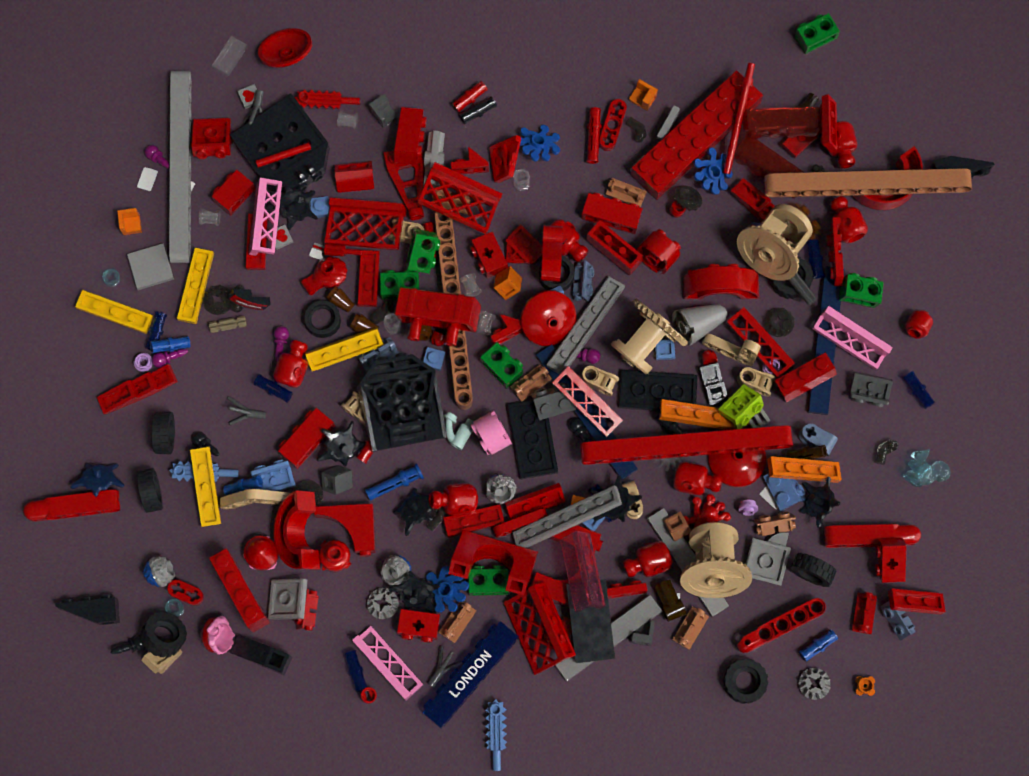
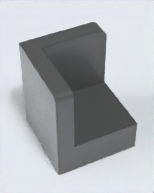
(382, 110)
(337, 480)
(644, 634)

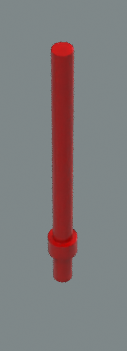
(747, 82)

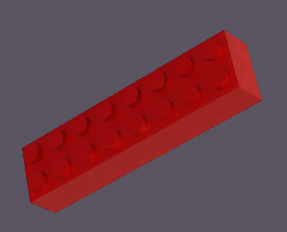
(693, 137)

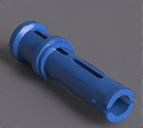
(404, 478)

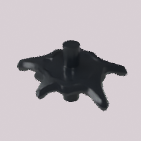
(295, 205)
(340, 445)
(626, 499)
(819, 501)
(414, 510)
(416, 593)

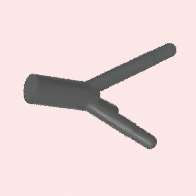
(257, 106)
(249, 413)
(441, 667)

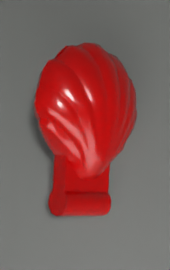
(327, 274)

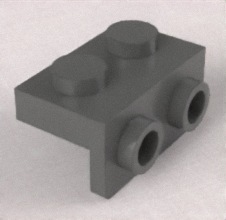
(870, 389)
(551, 402)

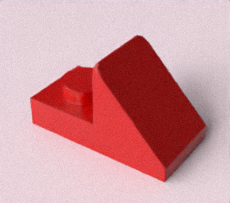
(475, 164)
(512, 329)

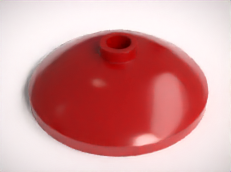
(285, 48)
(539, 313)
(738, 471)

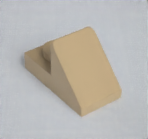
(157, 663)

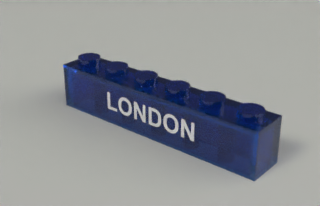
(470, 675)

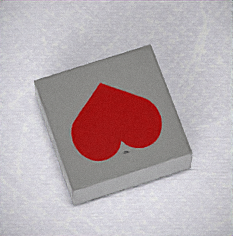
(248, 96)
(283, 237)

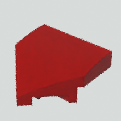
(522, 247)

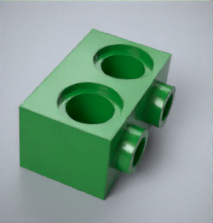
(819, 36)
(417, 251)
(400, 280)
(861, 295)
(498, 367)
(488, 586)

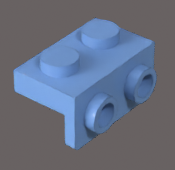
(275, 477)
(785, 491)

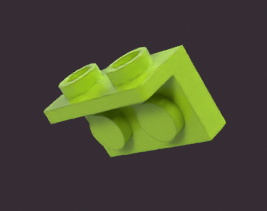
(742, 406)

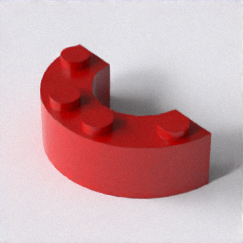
(908, 161)
(721, 280)
(290, 531)

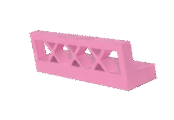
(258, 219)
(854, 331)
(379, 664)

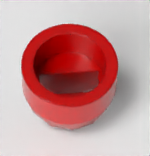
(674, 212)
(437, 338)
(709, 357)
(372, 695)

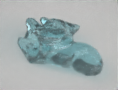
(923, 472)

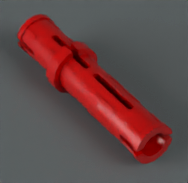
(593, 136)

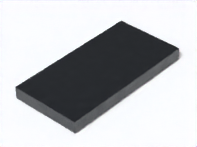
(646, 391)
(532, 441)
(591, 630)

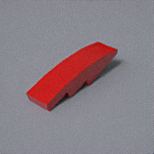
(753, 200)
(137, 389)

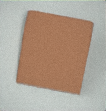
(677, 526)

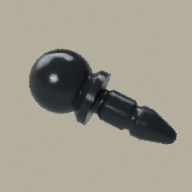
(576, 426)
(200, 440)
(135, 644)

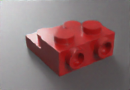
(211, 138)

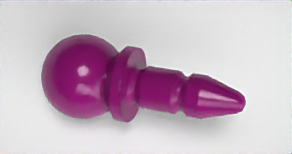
(153, 153)
(281, 334)
(592, 355)
(160, 359)

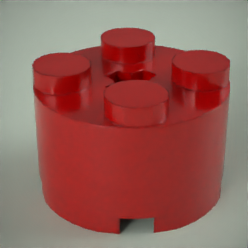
(659, 251)

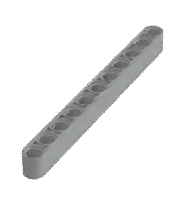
(180, 167)

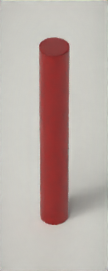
(282, 155)

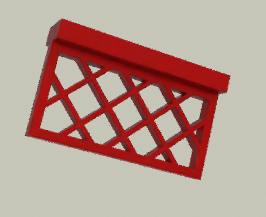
(464, 187)
(362, 208)
(550, 622)

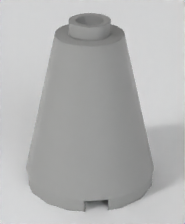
(698, 321)

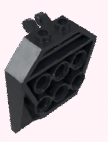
(276, 123)
(399, 431)

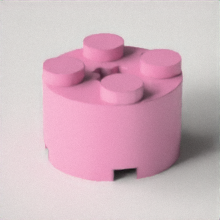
(492, 433)

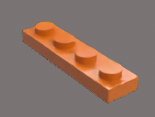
(693, 415)
(803, 469)

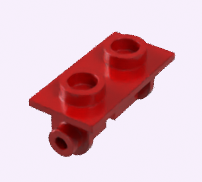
(864, 613)
(309, 618)

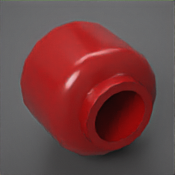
(919, 324)

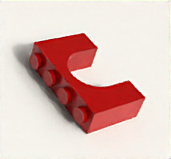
(476, 547)
(557, 588)
(239, 591)

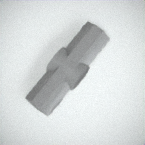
(434, 153)

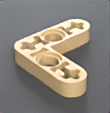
(744, 354)
(252, 496)

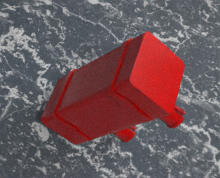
(437, 310)

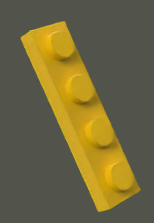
(195, 286)
(114, 312)
(344, 349)
(205, 486)

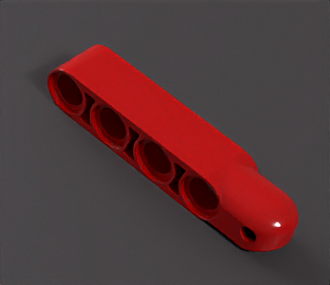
(72, 506)
(868, 535)
(755, 641)

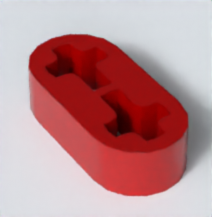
(183, 596)

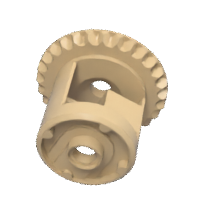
(767, 237)
(646, 338)
(715, 570)

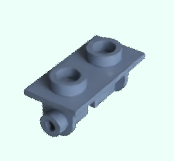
(584, 289)
(388, 349)
(902, 626)

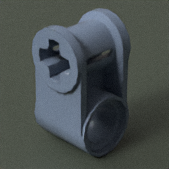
(818, 437)

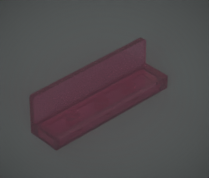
(582, 571)

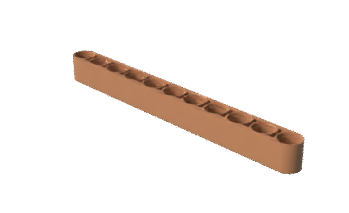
(868, 183)
(453, 281)

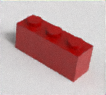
(409, 135)
(612, 212)
(614, 247)
(806, 377)
(305, 438)

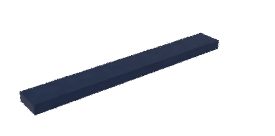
(820, 394)
(623, 469)

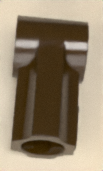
(671, 605)

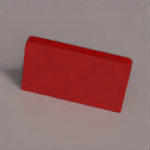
(354, 176)

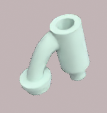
(460, 438)

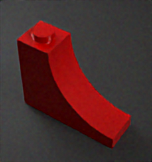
(357, 521)

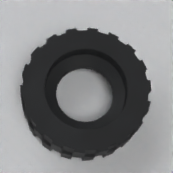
(789, 291)
(163, 432)
(149, 490)
(813, 569)
(157, 646)
(748, 666)

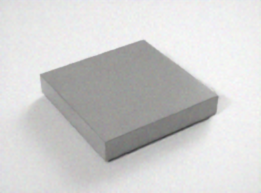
(150, 266)
(767, 561)
(287, 599)

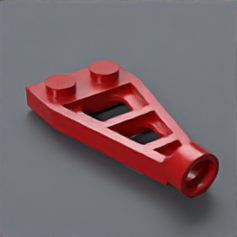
(414, 209)

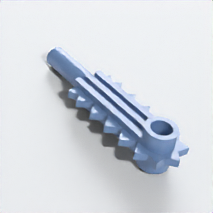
(180, 470)
(496, 731)

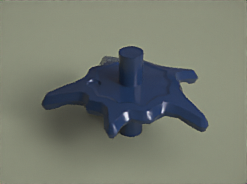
(98, 478)

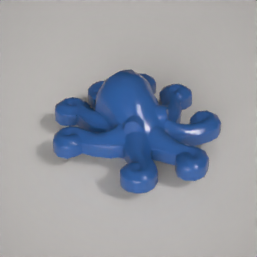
(539, 142)
(712, 172)
(448, 590)

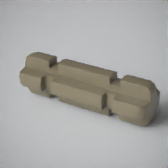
(227, 324)

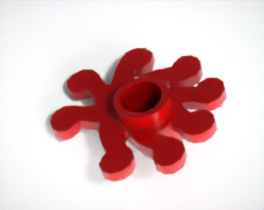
(708, 513)

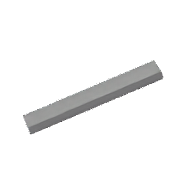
(586, 325)
(567, 517)
(683, 556)
(621, 629)

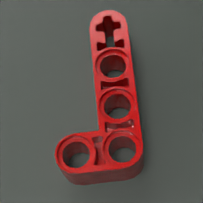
(552, 253)

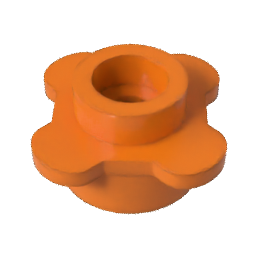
(869, 681)

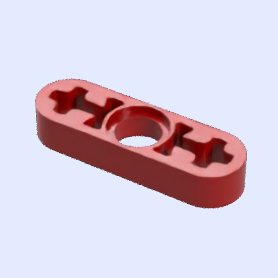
(621, 114)
(517, 523)

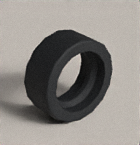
(569, 280)
(322, 304)

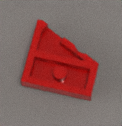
(504, 158)

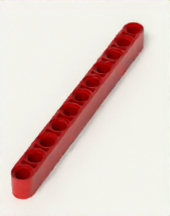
(686, 445)

